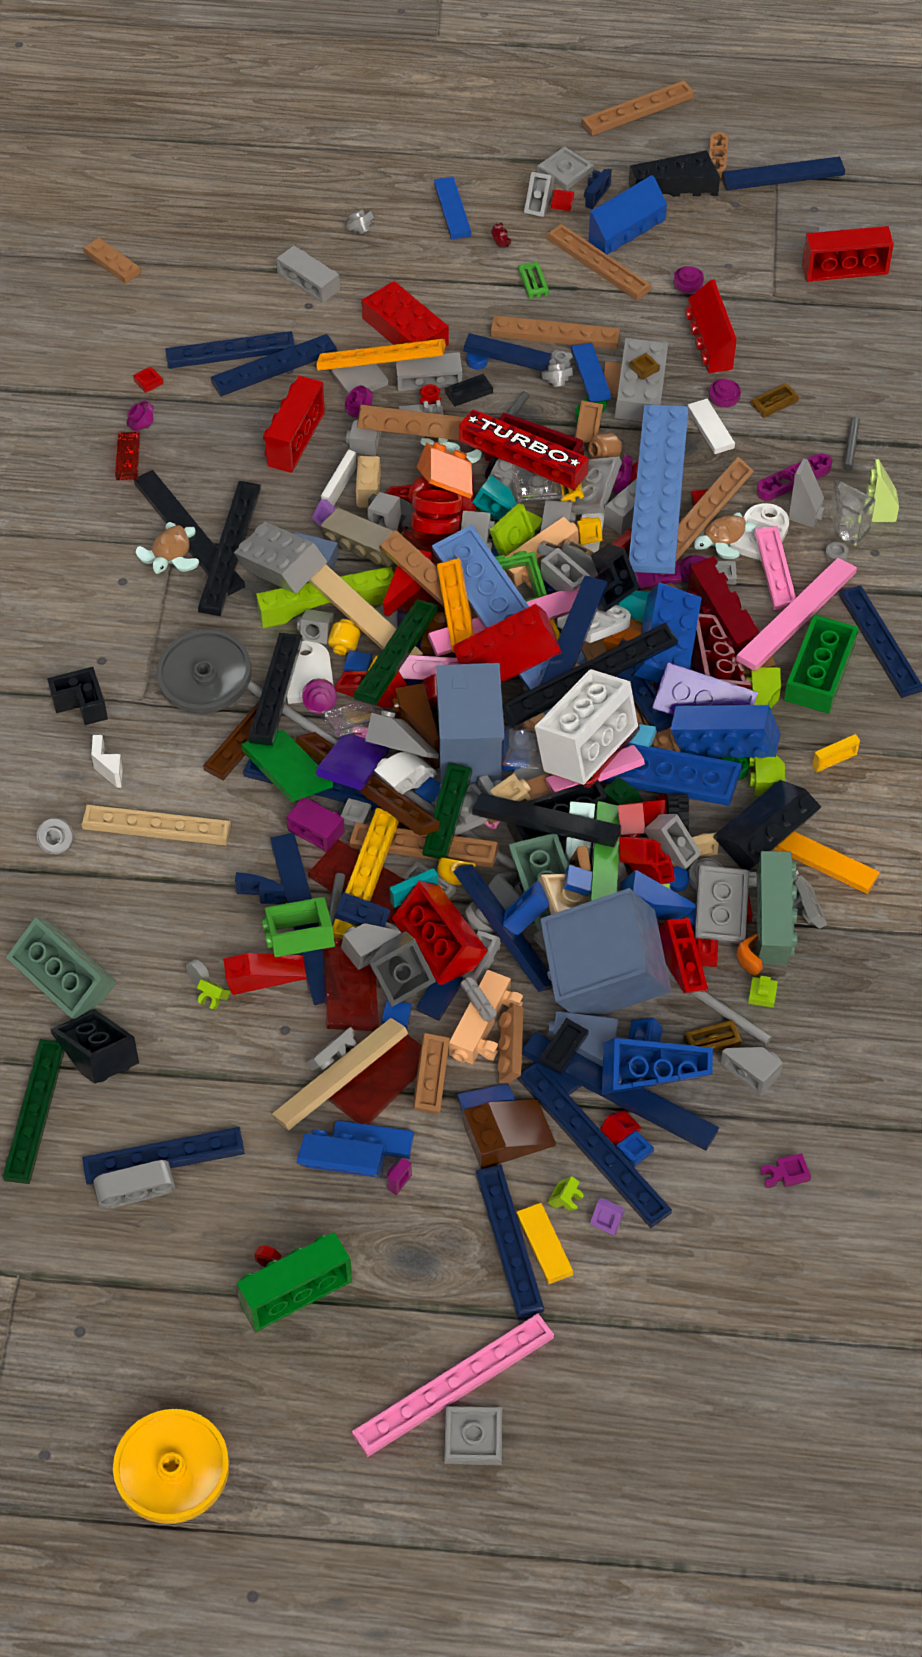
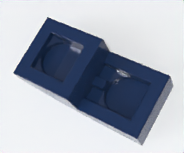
(269, 890)

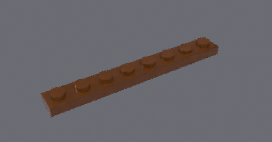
(377, 790)

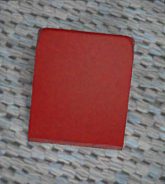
(619, 1126)

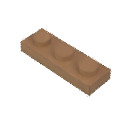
(112, 260)
(510, 1044)
(431, 1074)

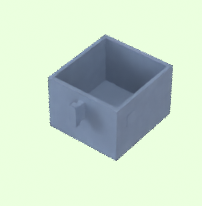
(470, 719)
(605, 954)

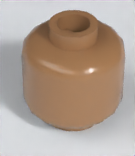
(605, 446)

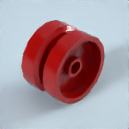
(436, 511)

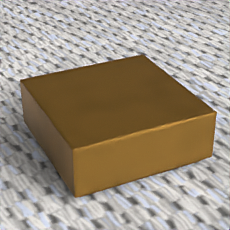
(644, 366)

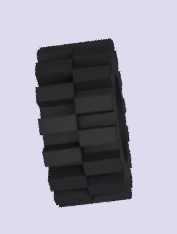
(679, 805)

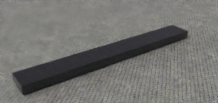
(172, 511)
(225, 560)
(611, 663)

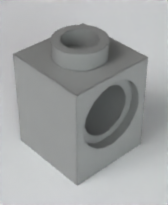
(321, 619)

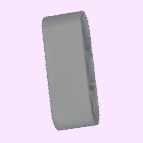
(134, 1184)

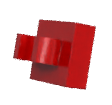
(708, 951)

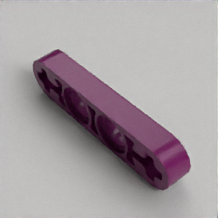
(820, 462)

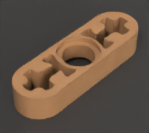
(716, 149)

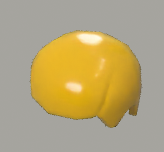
(446, 870)

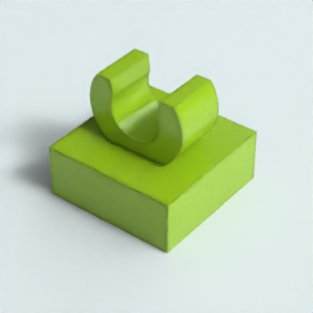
(213, 991)
(763, 991)
(563, 1194)

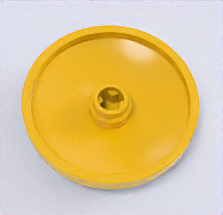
(171, 1466)

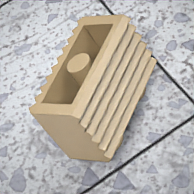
(367, 479)

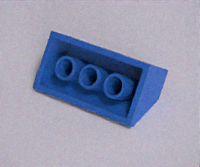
(627, 216)

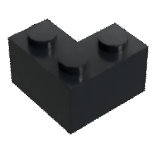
(615, 568)
(81, 691)

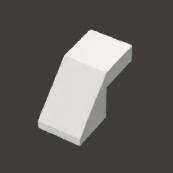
(106, 764)

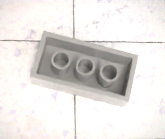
(632, 390)
(280, 557)

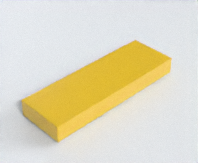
(544, 1243)

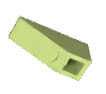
(885, 493)

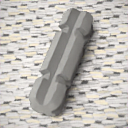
(478, 999)

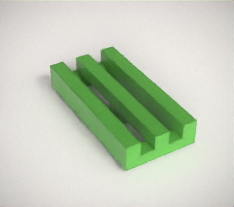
(535, 291)

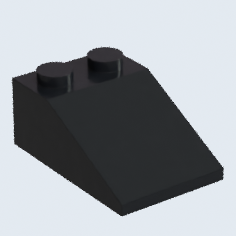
(97, 1046)

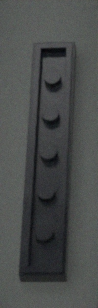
(275, 689)
(547, 820)

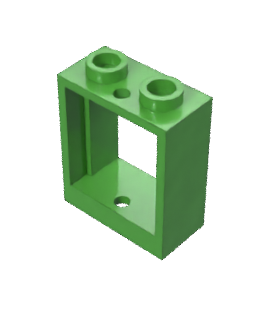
(529, 560)
(295, 915)

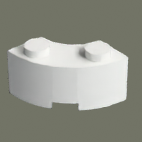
(404, 771)

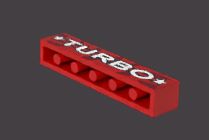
(523, 449)

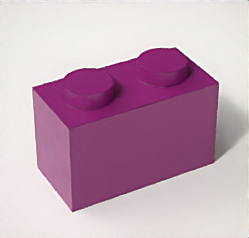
(315, 824)

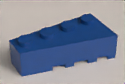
(647, 1064)

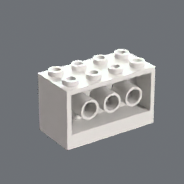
(586, 726)

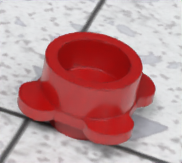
(430, 393)

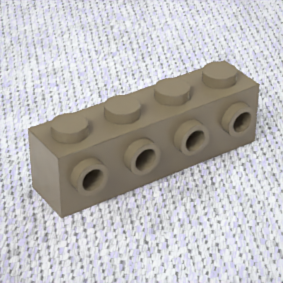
(357, 535)

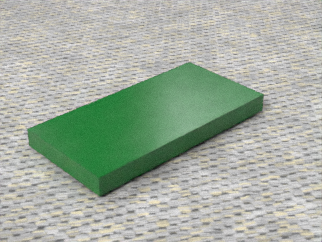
(287, 767)

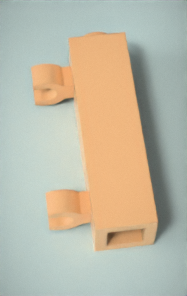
(556, 533)
(473, 1030)

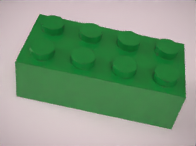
(821, 664)
(294, 1281)

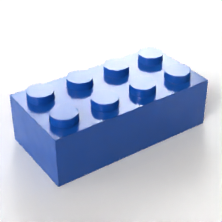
(681, 614)
(726, 731)

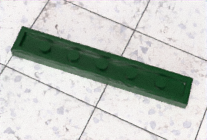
(395, 652)
(34, 1112)

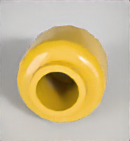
(343, 637)

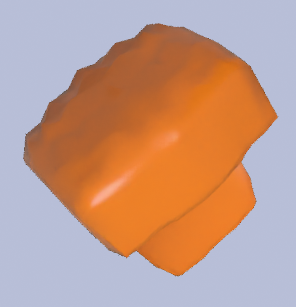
(747, 958)

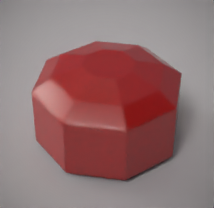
(266, 1254)

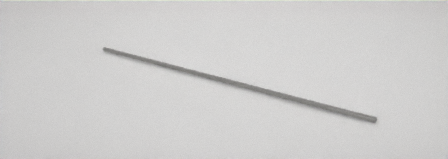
(509, 863)

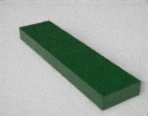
(448, 810)

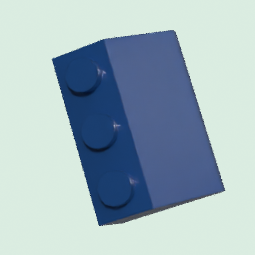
(342, 1154)

